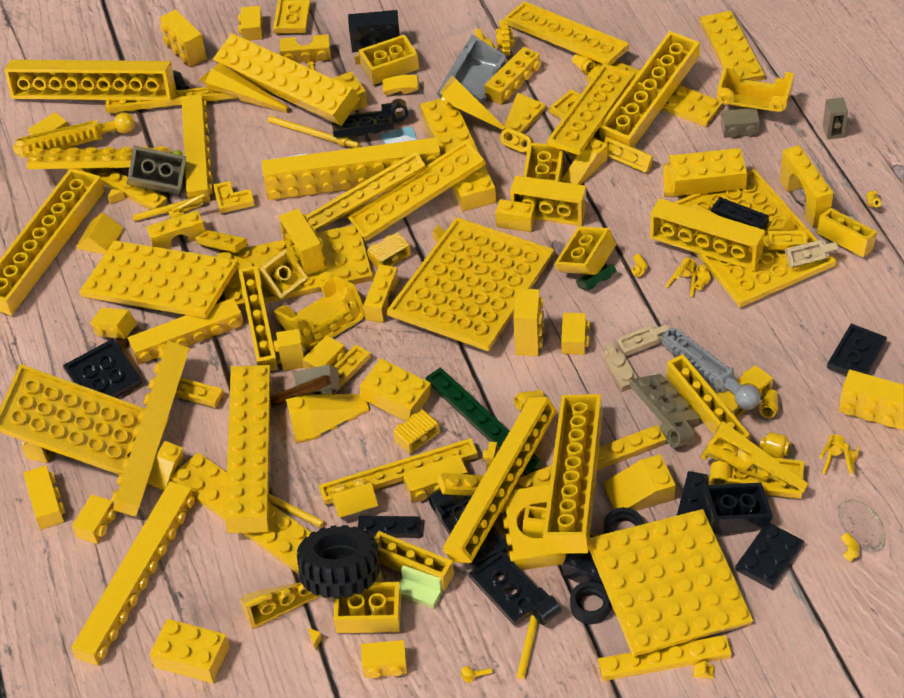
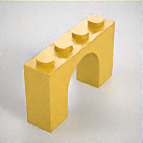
(798, 173)
(527, 551)

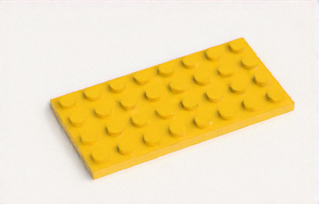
(343, 254)
(159, 279)
(69, 419)

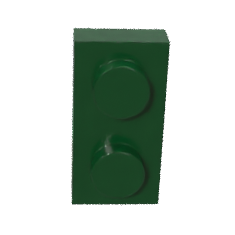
(590, 281)

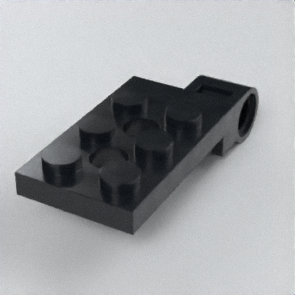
(372, 121)
(449, 514)
(517, 606)

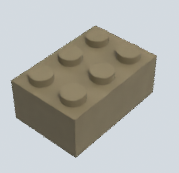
(156, 170)

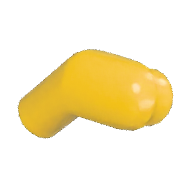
(872, 199)
(703, 277)
(853, 547)

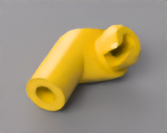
(640, 267)

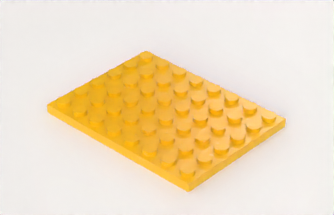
(773, 269)
(470, 283)

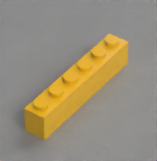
(257, 317)
(185, 331)
(701, 395)

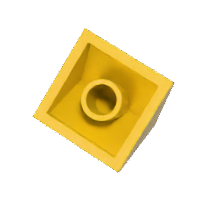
(100, 234)
(282, 274)

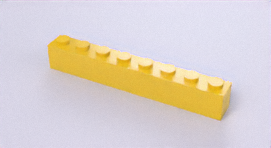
(195, 147)

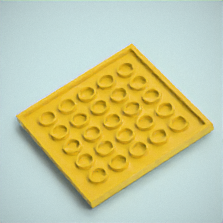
(668, 582)

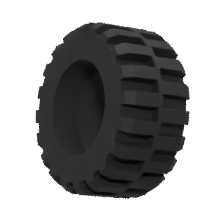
(338, 561)

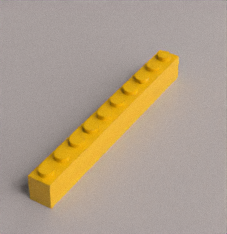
(150, 430)
(499, 480)
(133, 574)

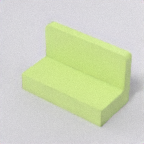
(420, 587)

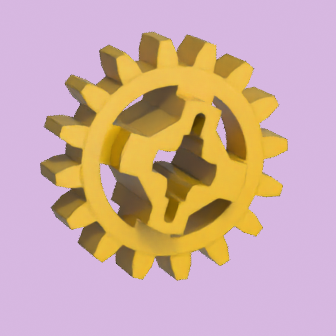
(504, 37)

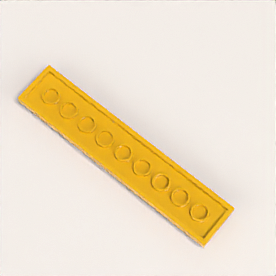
(209, 489)

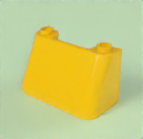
(754, 94)
(327, 316)

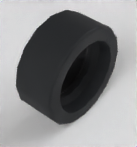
(621, 514)
(585, 616)

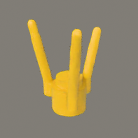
(178, 211)
(685, 269)
(835, 446)

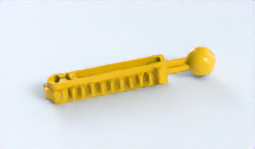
(73, 134)

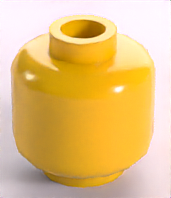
(776, 445)

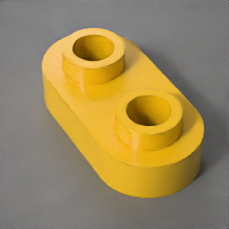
(518, 140)

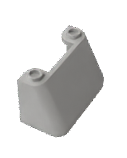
(475, 67)

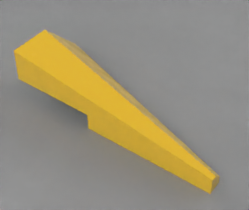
(229, 82)
(738, 451)

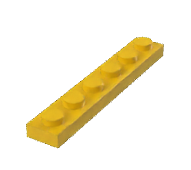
(664, 659)

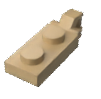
(809, 252)
(641, 339)
(618, 367)

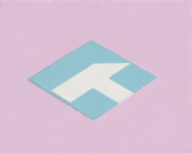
(399, 135)

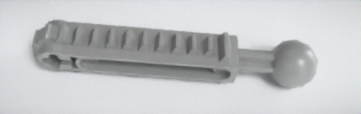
(711, 369)

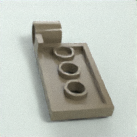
(668, 408)

